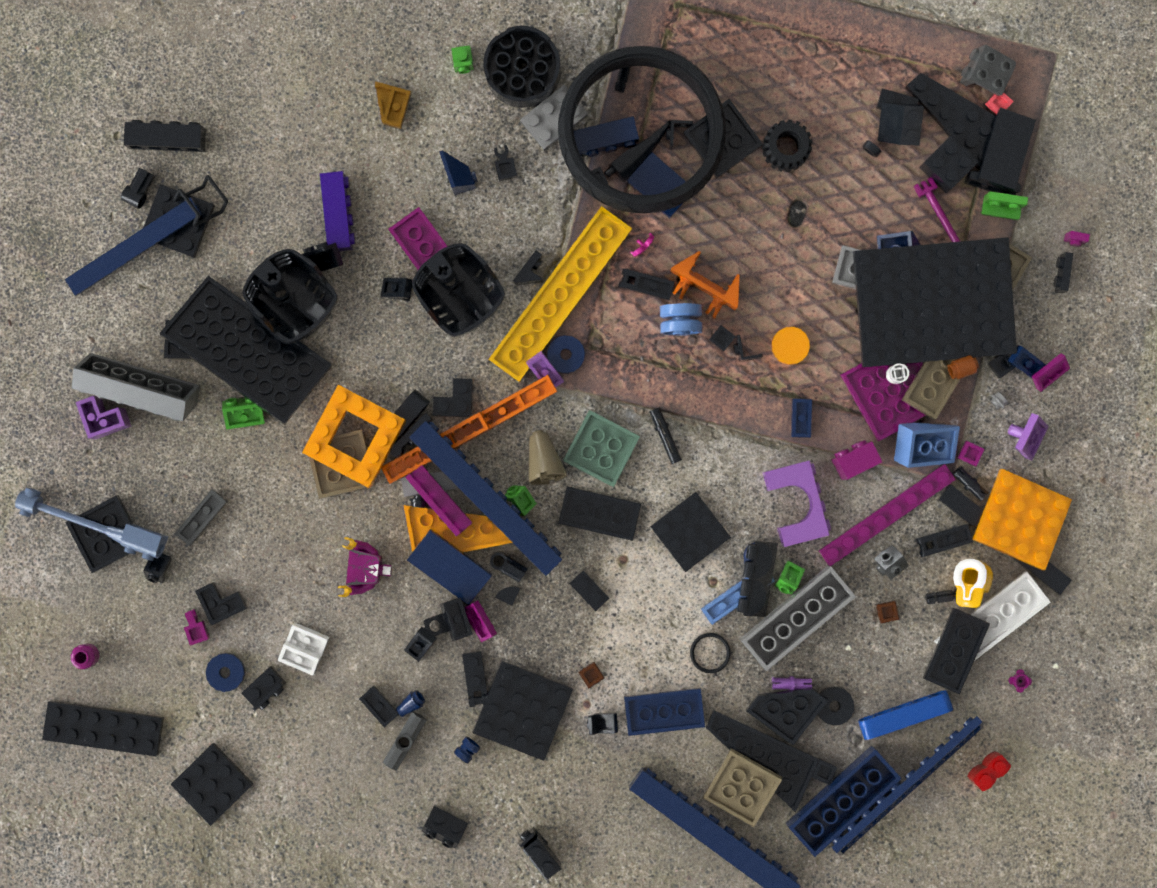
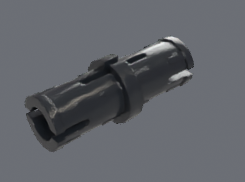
(970, 483)

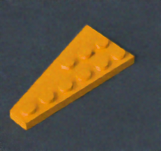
(478, 535)

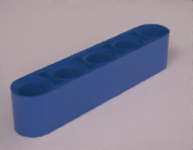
(905, 715)

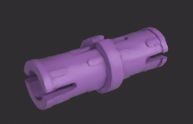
(791, 683)

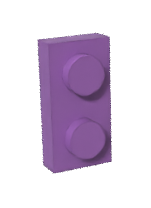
(542, 366)

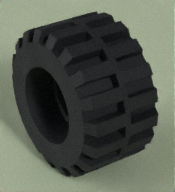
(793, 131)

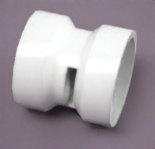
(897, 373)

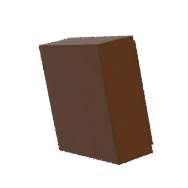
(887, 611)
(591, 675)

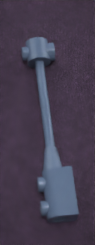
(131, 537)

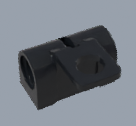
(451, 620)

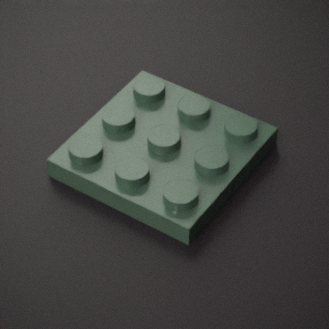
(601, 448)

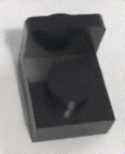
(156, 569)

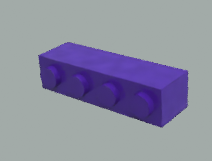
(336, 210)

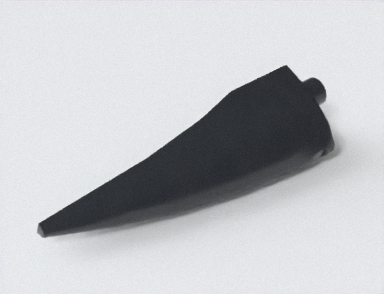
(631, 159)

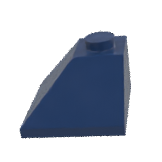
(458, 174)

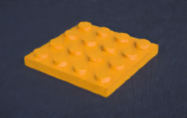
(1022, 519)

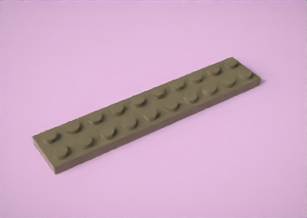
(933, 382)

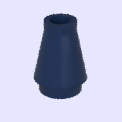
(411, 703)

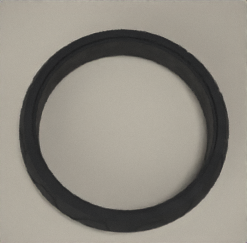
(663, 60)

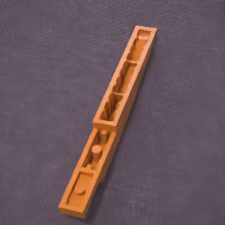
(474, 426)

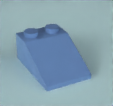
(926, 444)

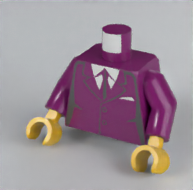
(363, 568)

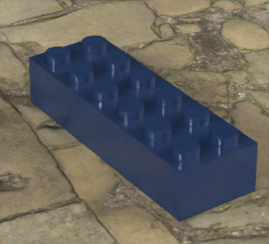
(843, 801)

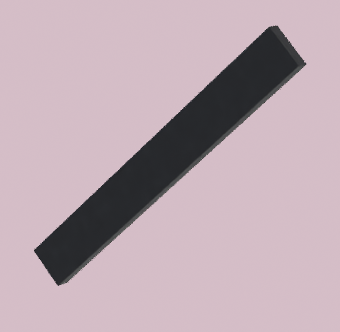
(972, 514)

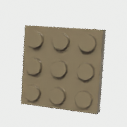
(332, 482)
(742, 787)

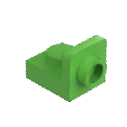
(462, 59)
(520, 498)
(790, 578)

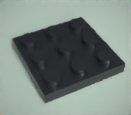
(739, 141)
(188, 237)
(690, 531)
(95, 546)
(212, 784)

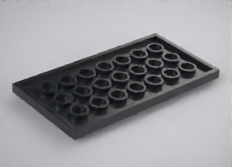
(235, 347)

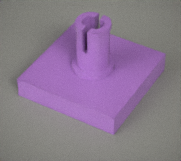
(1030, 436)

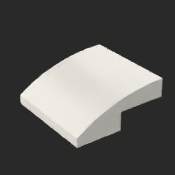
(303, 648)

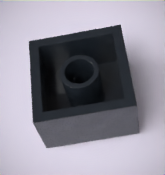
(948, 164)

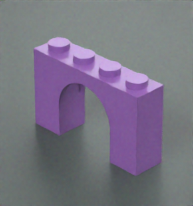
(814, 523)

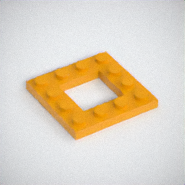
(362, 471)

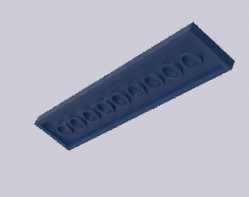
(912, 781)

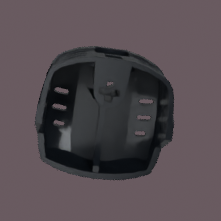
(467, 300)
(299, 309)

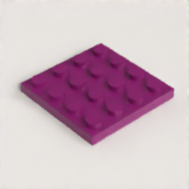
(881, 400)

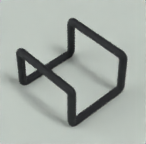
(185, 196)

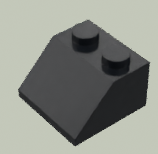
(900, 123)

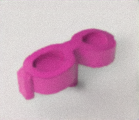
(643, 247)

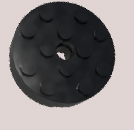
(516, 47)

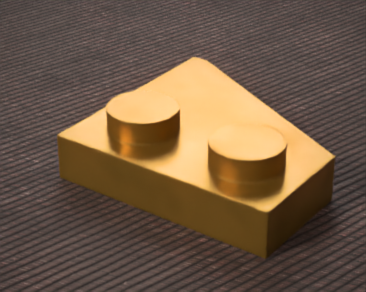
(392, 104)

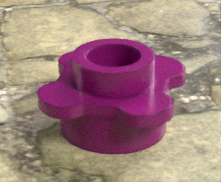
(1026, 681)

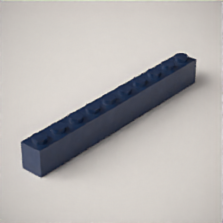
(486, 498)
(710, 832)

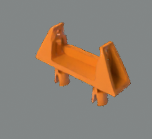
(719, 296)

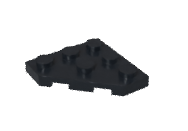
(787, 711)

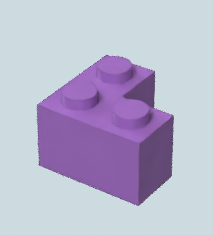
(99, 421)

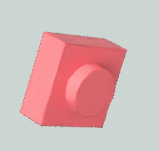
(996, 102)

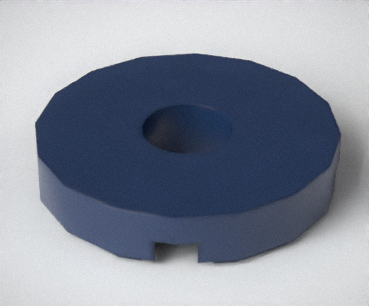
(571, 344)
(214, 676)

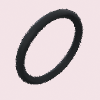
(709, 670)

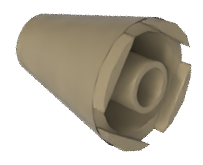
(543, 460)

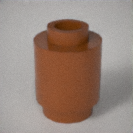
(963, 367)

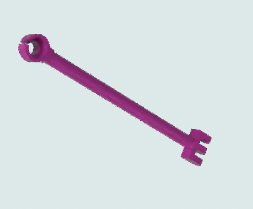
(928, 191)

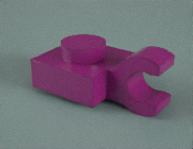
(196, 631)

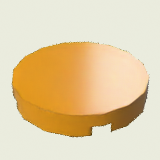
(790, 345)

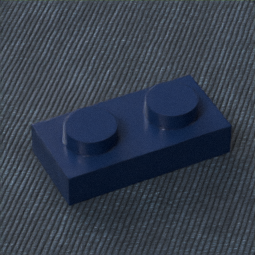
(1026, 361)
(801, 418)

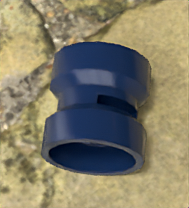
(467, 749)

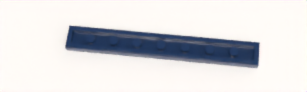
(131, 247)

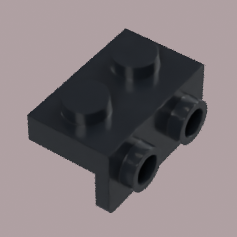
(324, 256)
(444, 827)

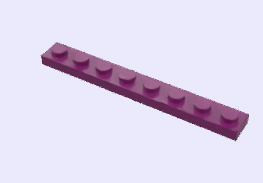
(886, 515)

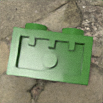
(1003, 205)
(241, 413)

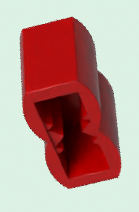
(986, 774)

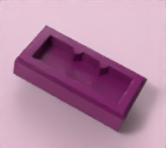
(1050, 372)

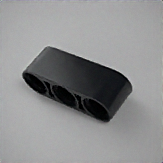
(411, 410)

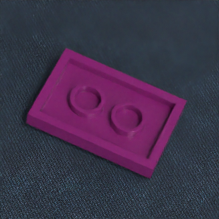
(417, 237)

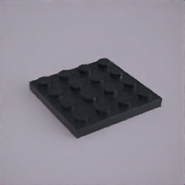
(522, 710)

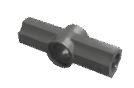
(411, 731)

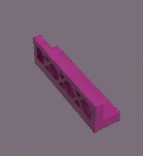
(439, 500)

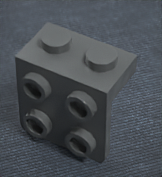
(988, 69)

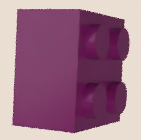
(857, 460)

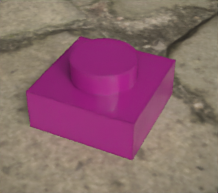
(1076, 238)
(970, 453)

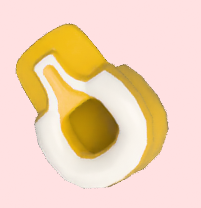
(972, 581)

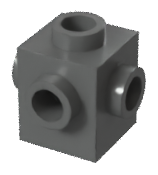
(890, 562)

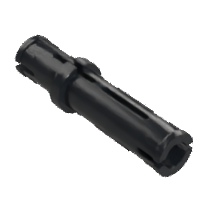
(657, 414)

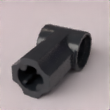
(136, 192)
(509, 567)

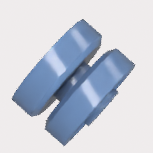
(681, 319)

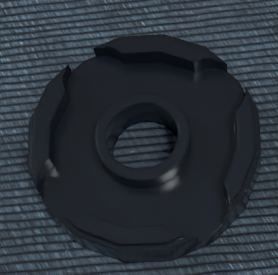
(845, 710)

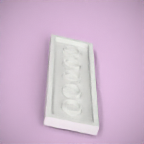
(1009, 609)

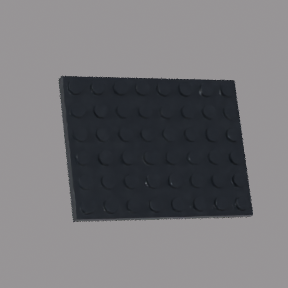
(935, 302)

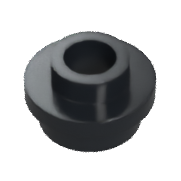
(418, 501)

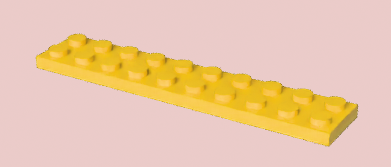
(560, 293)

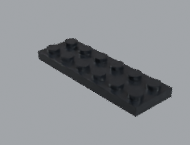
(103, 728)

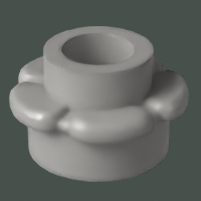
(999, 400)

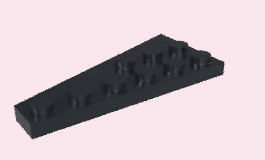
(955, 115)
(783, 759)

